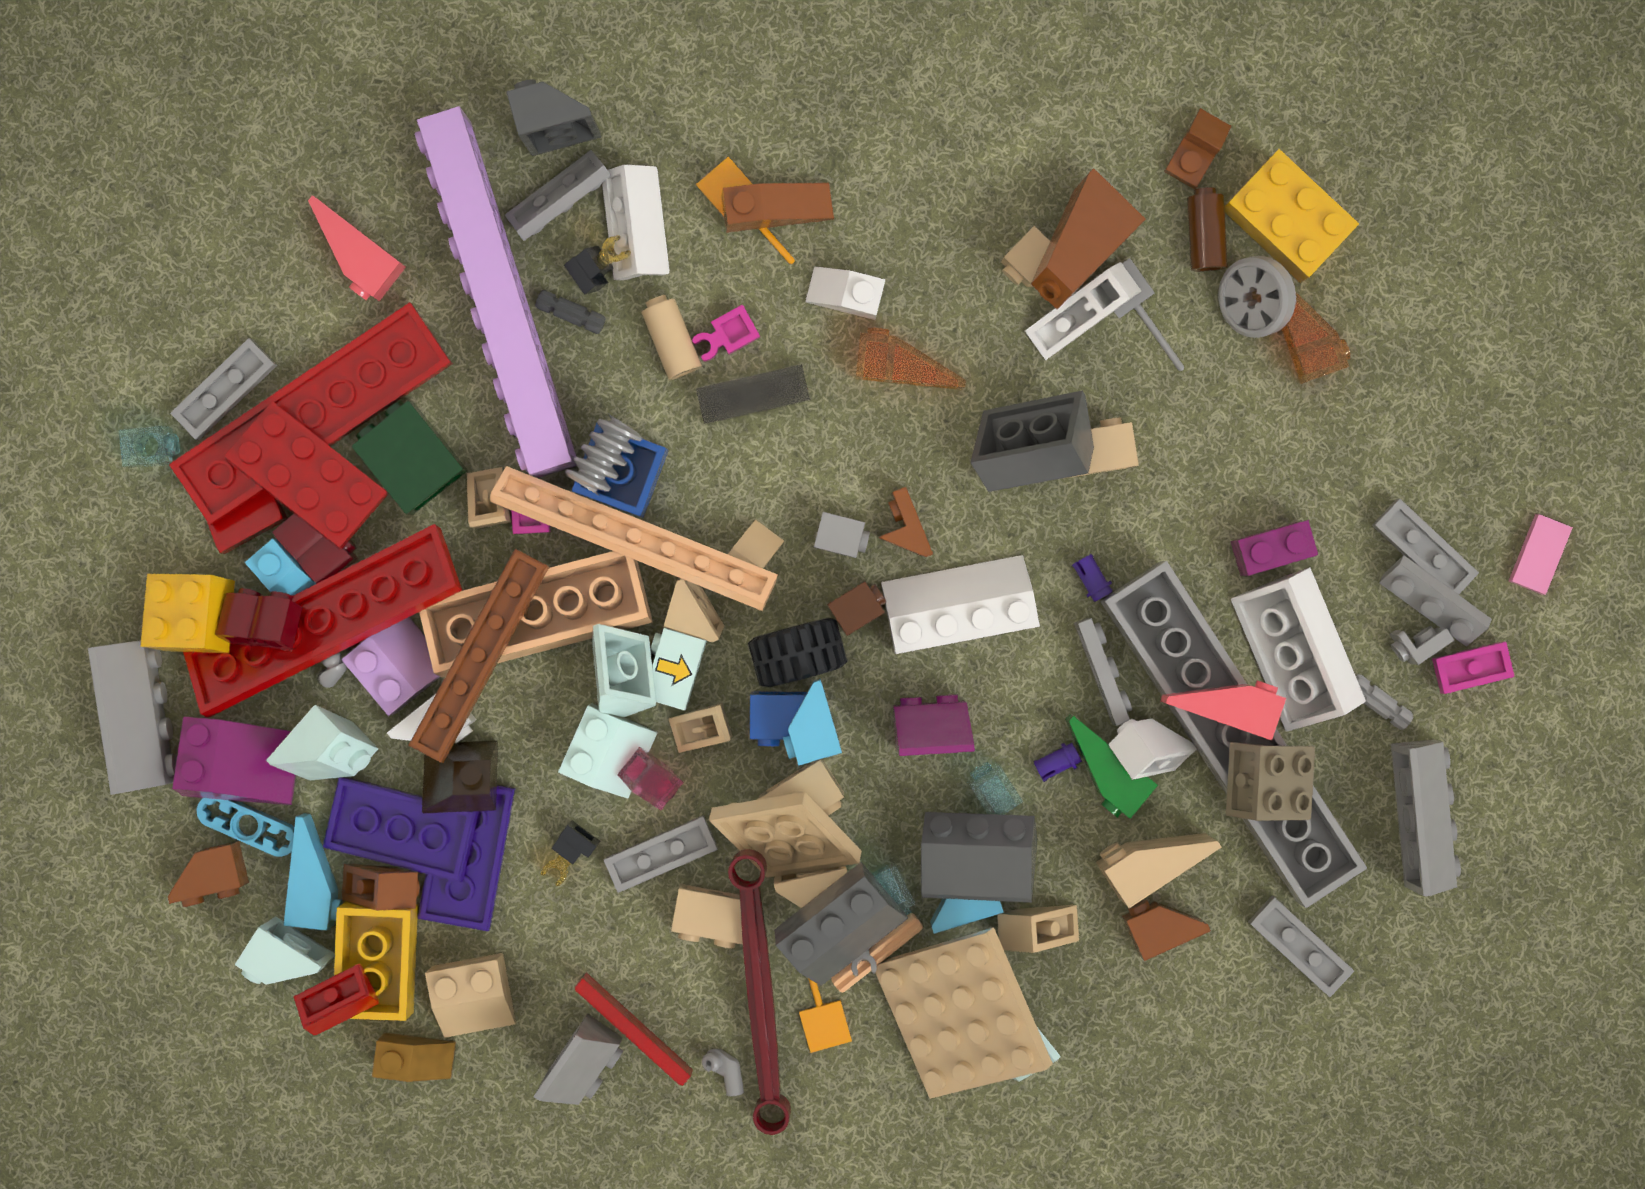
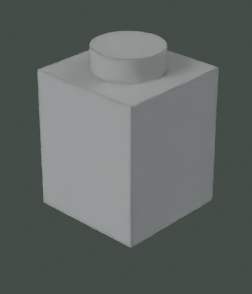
(841, 535)

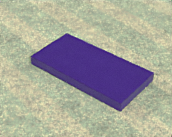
(393, 830)
(474, 898)

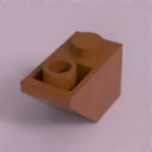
(210, 872)

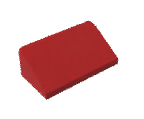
(247, 522)
(335, 1000)

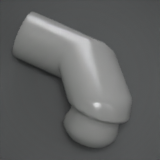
(334, 670)
(726, 1066)

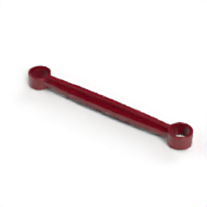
(760, 993)

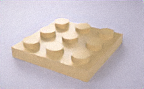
(788, 833)

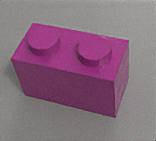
(1274, 548)

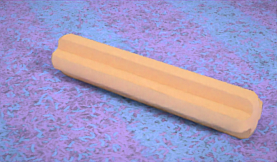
(879, 951)

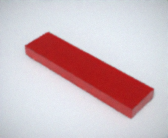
(633, 1029)

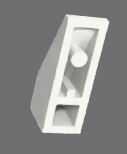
(1083, 310)

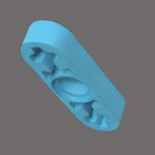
(227, 806)

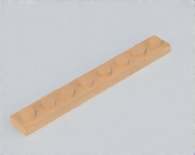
(634, 538)

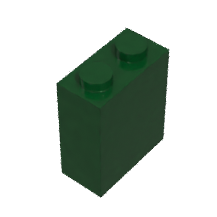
(408, 457)

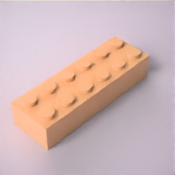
(562, 612)

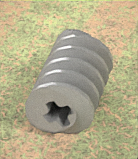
(603, 455)

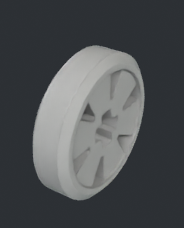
(1276, 291)

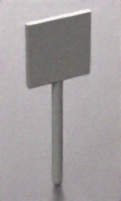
(1135, 303)

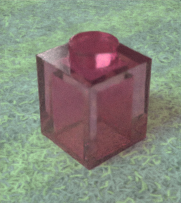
(650, 778)

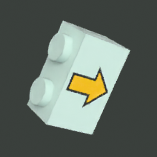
(675, 666)

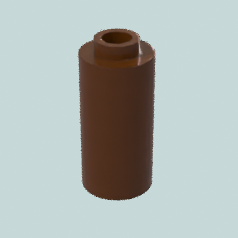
(1207, 230)

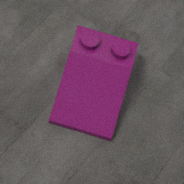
(932, 726)
(230, 762)

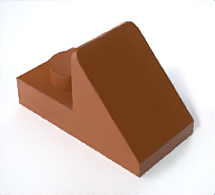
(1198, 148)
(912, 535)

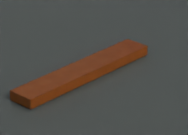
(478, 656)

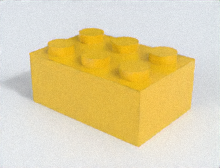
(1290, 216)
(387, 951)

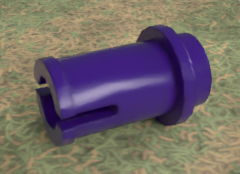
(1092, 578)
(1058, 761)

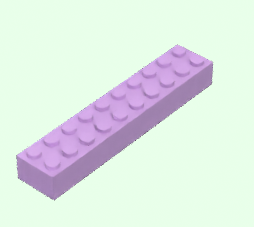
(497, 291)

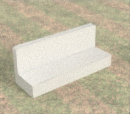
(637, 216)

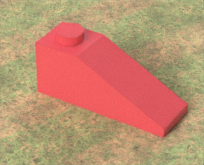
(358, 257)
(1239, 706)

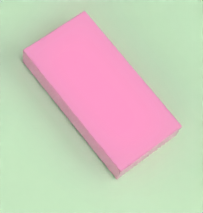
(1540, 554)

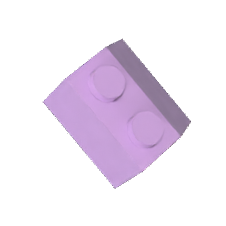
(393, 665)

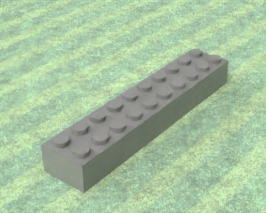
(1186, 656)

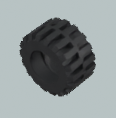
(797, 652)

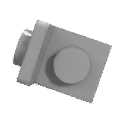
(1426, 644)

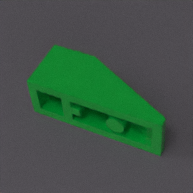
(1108, 773)

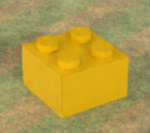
(184, 612)

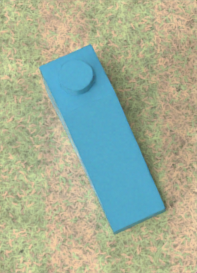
(311, 884)

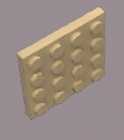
(962, 1014)

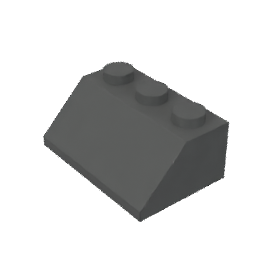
(549, 118)
(1034, 442)
(978, 856)
(838, 925)

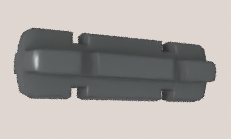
(570, 311)

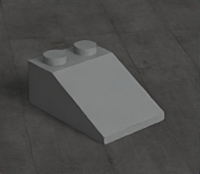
(580, 1063)

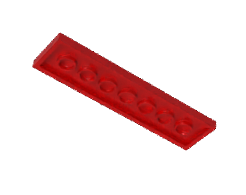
(326, 400)
(332, 619)

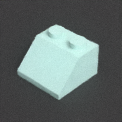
(622, 671)
(323, 747)
(603, 748)
(281, 954)

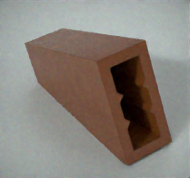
(1085, 237)

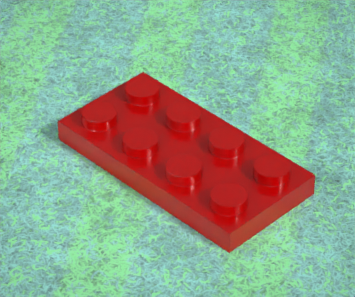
(306, 475)

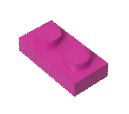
(1473, 667)

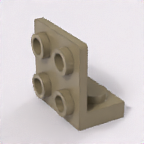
(1270, 782)

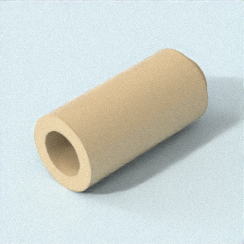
(670, 337)

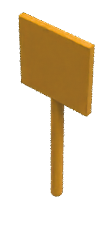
(729, 175)
(824, 1024)

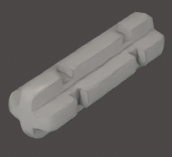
(1384, 704)

